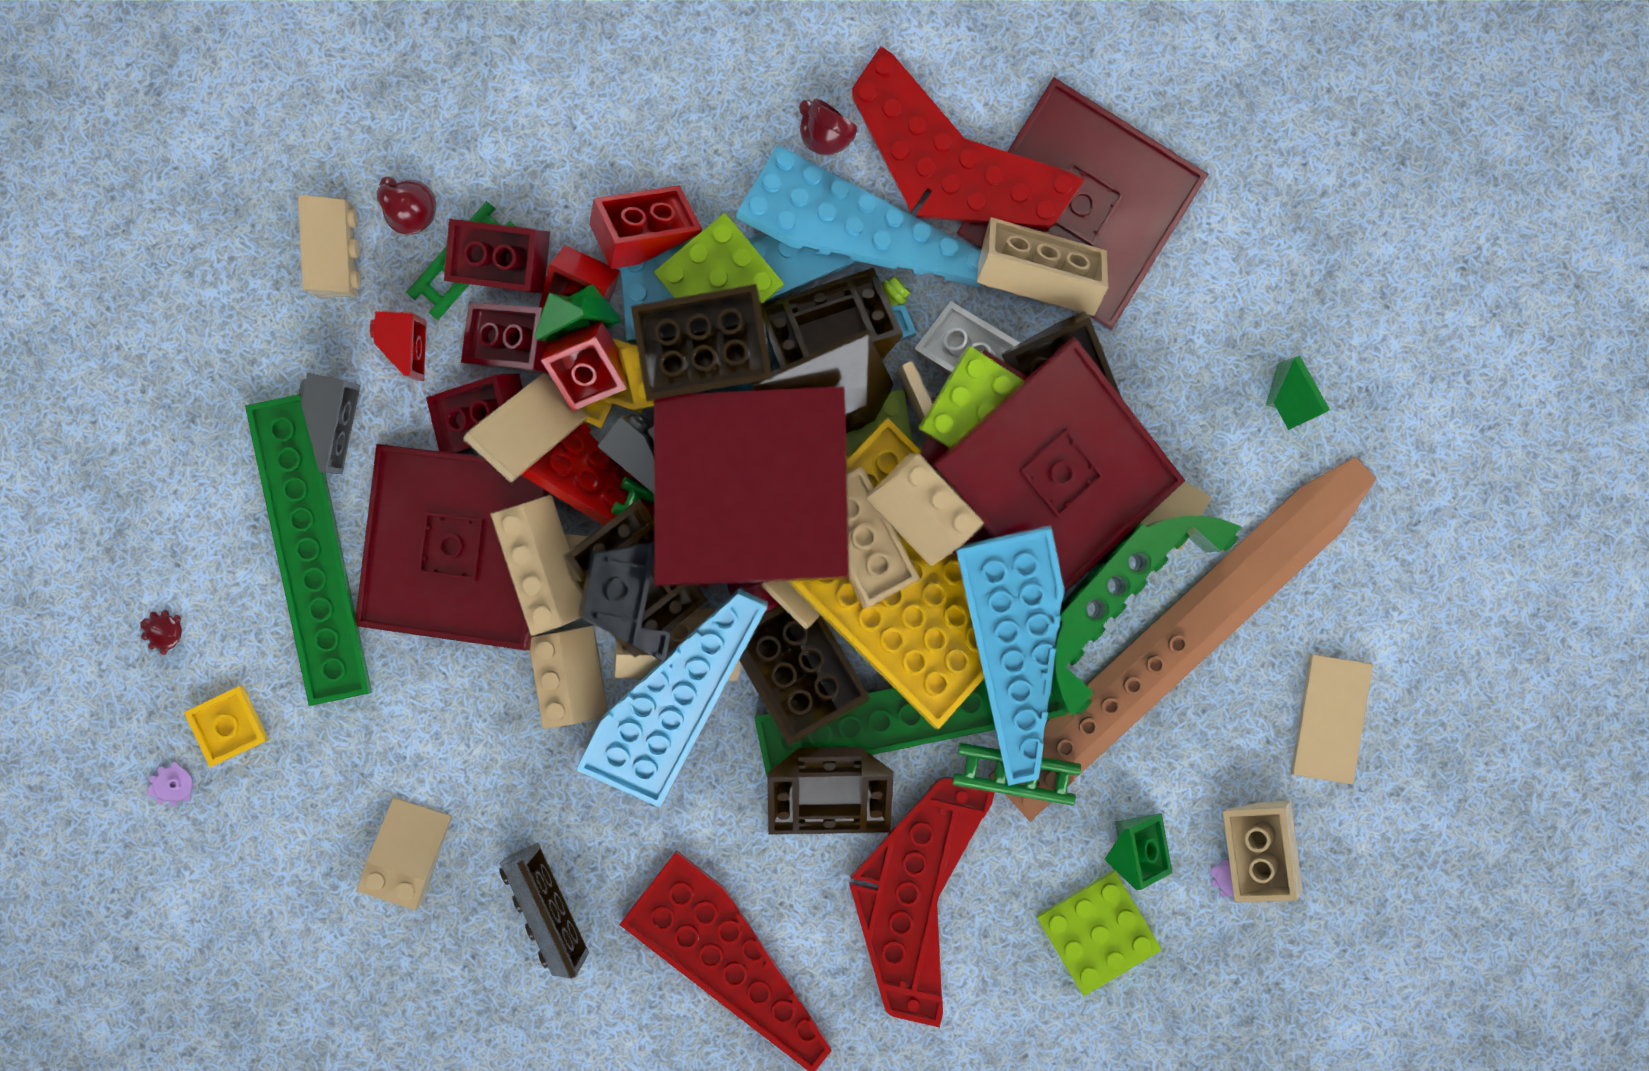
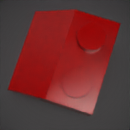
(574, 271)
(402, 341)
(585, 366)

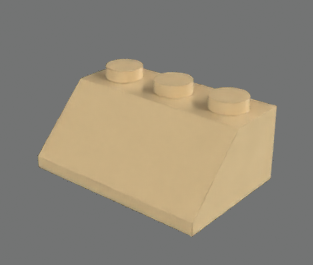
(328, 246)
(924, 509)
(568, 677)
(1263, 852)

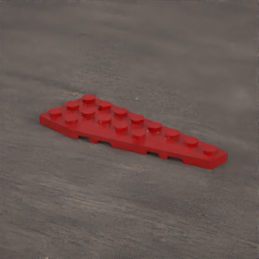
(583, 476)
(707, 939)

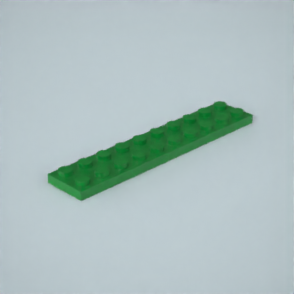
(308, 553)
(886, 725)

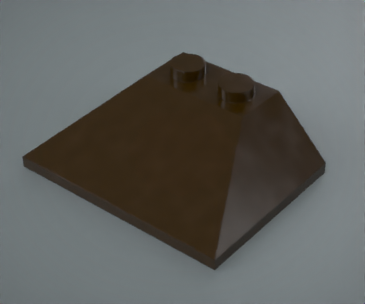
(830, 314)
(846, 364)
(664, 604)
(829, 792)

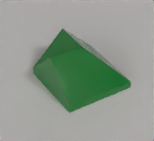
(569, 314)
(1295, 393)
(1141, 851)

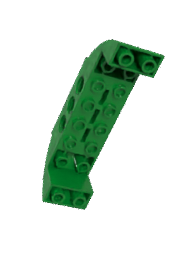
(1149, 547)

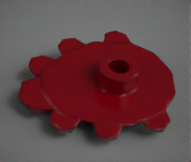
(161, 631)

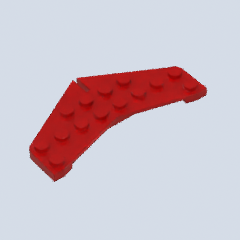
(962, 175)
(902, 911)

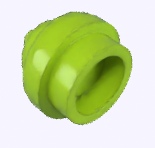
(895, 291)

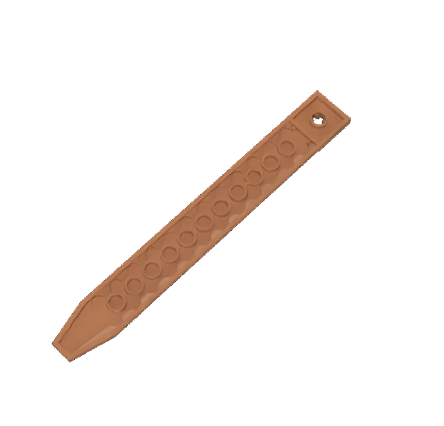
(1202, 620)

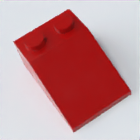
(642, 224)

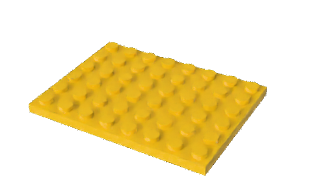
(921, 633)

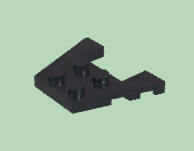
(617, 596)

